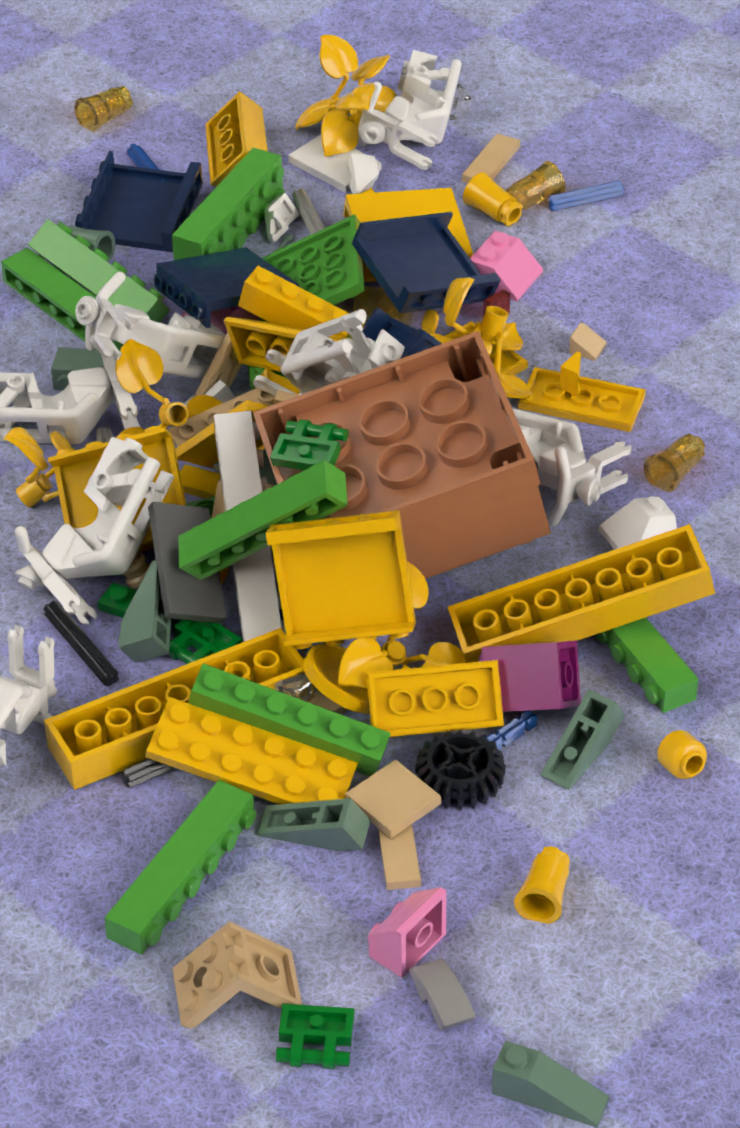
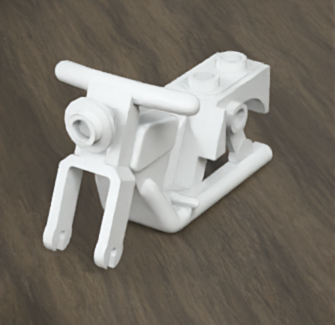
(415, 116)
(175, 343)
(320, 361)
(70, 412)
(562, 462)
(107, 543)
(27, 694)

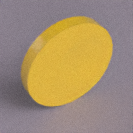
(322, 670)

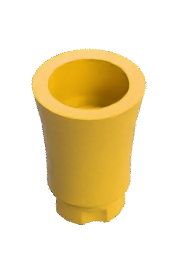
(491, 199)
(544, 887)

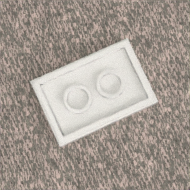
(329, 169)

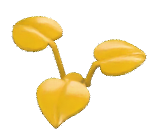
(338, 60)
(355, 101)
(453, 301)
(505, 337)
(143, 367)
(36, 486)
(367, 656)

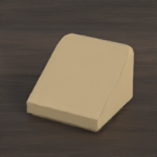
(586, 342)

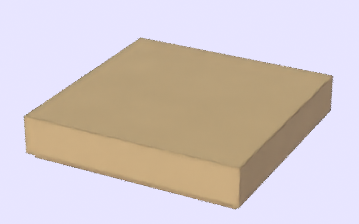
(394, 798)

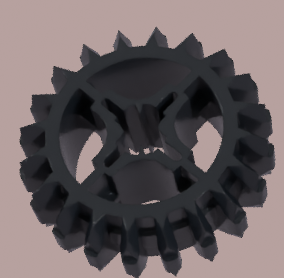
(461, 760)

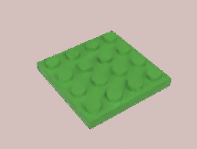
(324, 262)

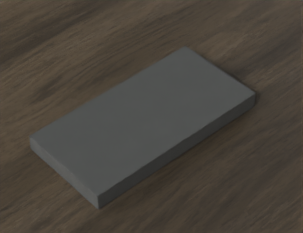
(182, 593)

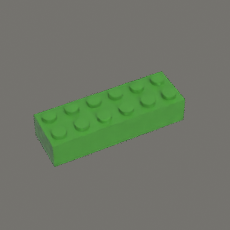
(232, 208)

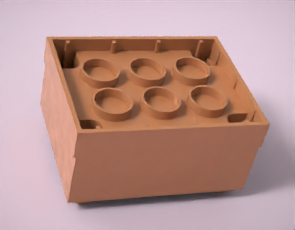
(433, 444)

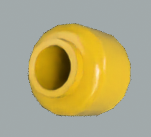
(682, 754)

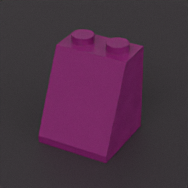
(537, 675)

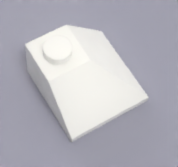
(638, 521)

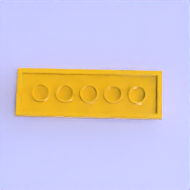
(247, 756)

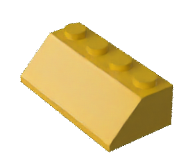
(233, 134)
(286, 303)
(255, 338)

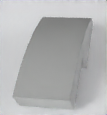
(443, 992)

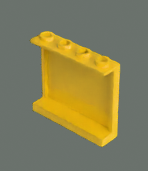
(407, 204)
(76, 467)
(342, 578)

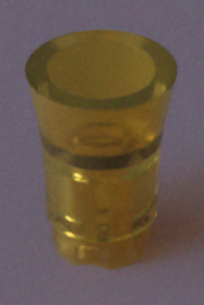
(102, 107)
(538, 185)
(674, 462)

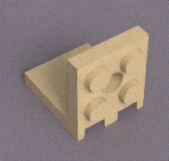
(233, 963)

